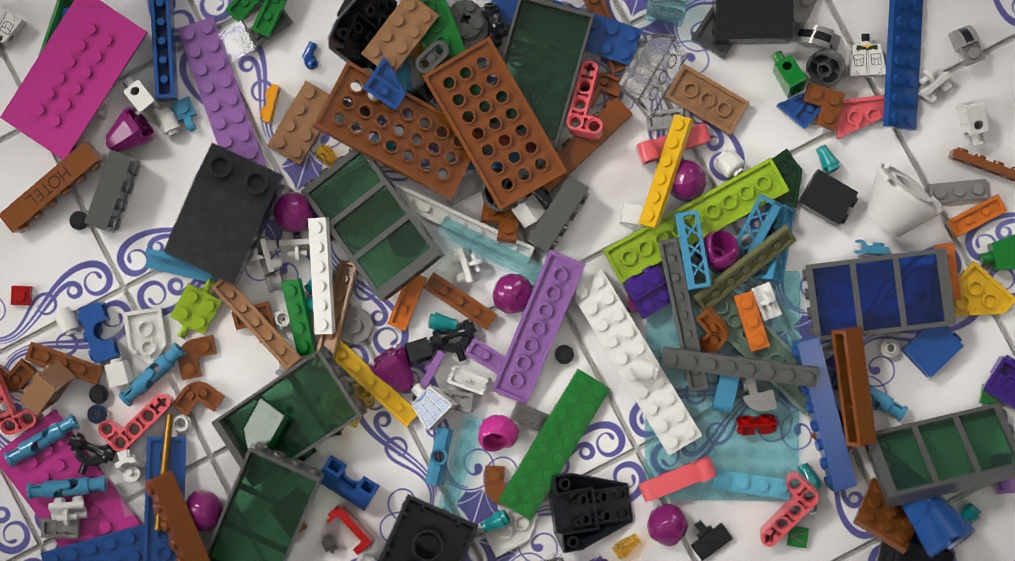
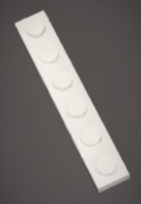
(321, 275)

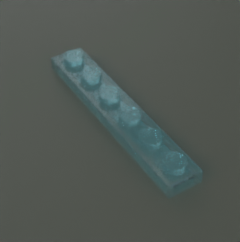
(490, 248)
(459, 463)

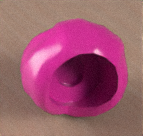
(497, 433)

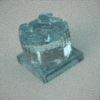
(666, 11)

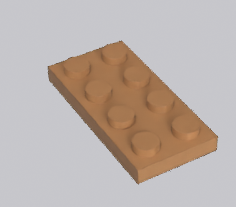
(401, 33)
(707, 99)
(296, 131)

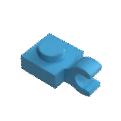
(185, 111)
(875, 249)

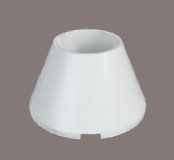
(900, 202)

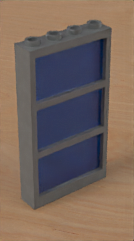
(880, 293)

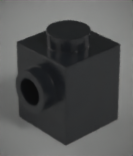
(419, 351)

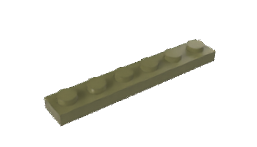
(745, 267)

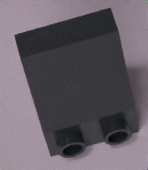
(752, 22)
(224, 214)
(428, 534)

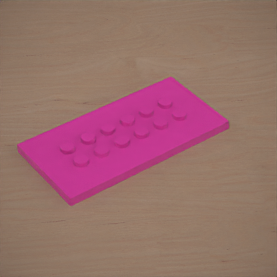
(73, 75)
(59, 463)

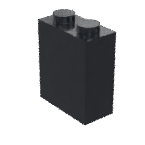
(828, 198)

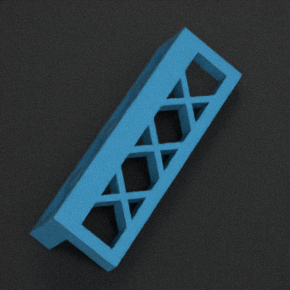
(765, 224)
(685, 249)
(160, 261)
(777, 266)

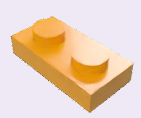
(268, 111)

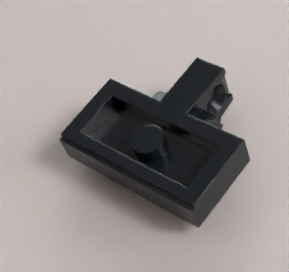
(710, 539)

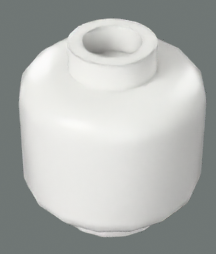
(730, 163)

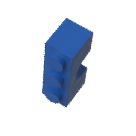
(92, 317)
(357, 492)

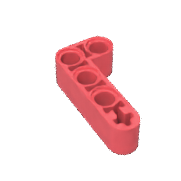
(585, 98)
(651, 149)
(12, 414)
(139, 419)
(678, 478)
(785, 511)

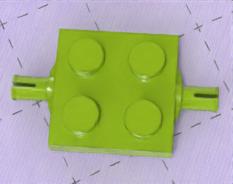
(196, 308)

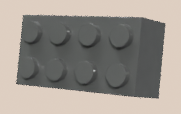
(112, 191)
(557, 215)

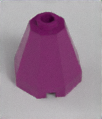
(129, 131)
(394, 369)

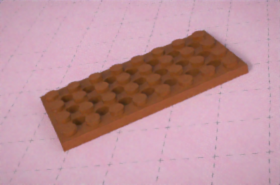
(464, 130)
(377, 150)

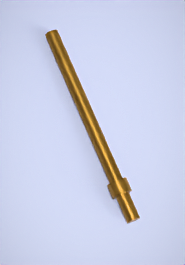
(165, 459)

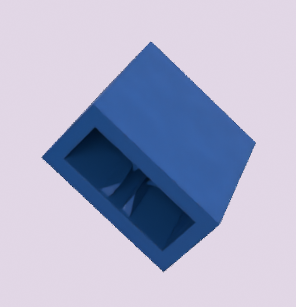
(932, 349)

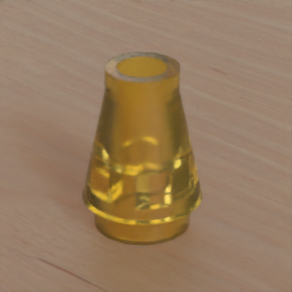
(325, 155)
(625, 546)

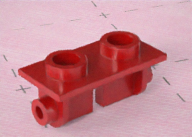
(765, 423)

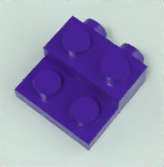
(648, 291)
(1002, 381)

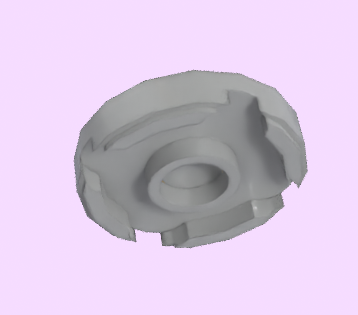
(357, 326)

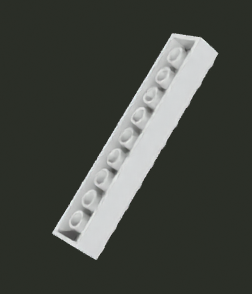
(623, 345)

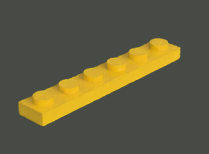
(666, 171)
(374, 385)

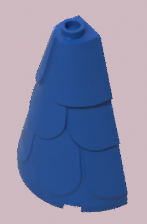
(938, 524)

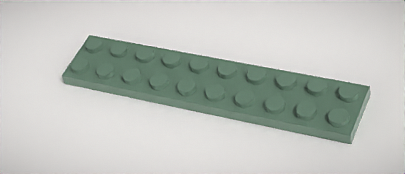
(777, 350)

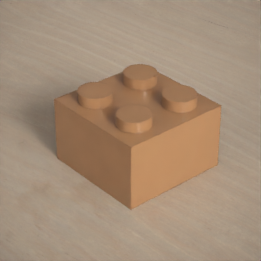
(47, 387)

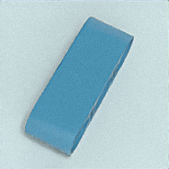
(725, 393)

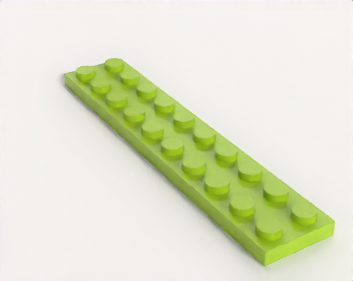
(715, 211)

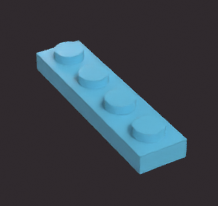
(751, 484)

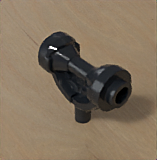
(495, 23)
(441, 339)
(79, 443)

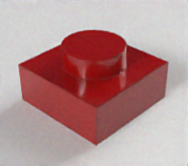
(21, 295)

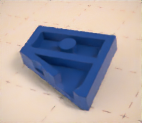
(385, 85)
(798, 111)

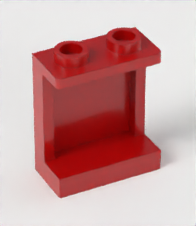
(354, 525)

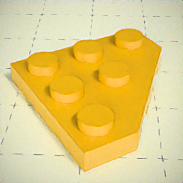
(981, 293)

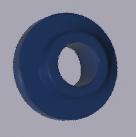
(103, 414)

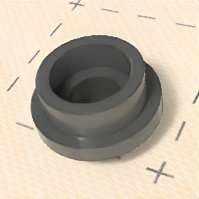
(329, 544)

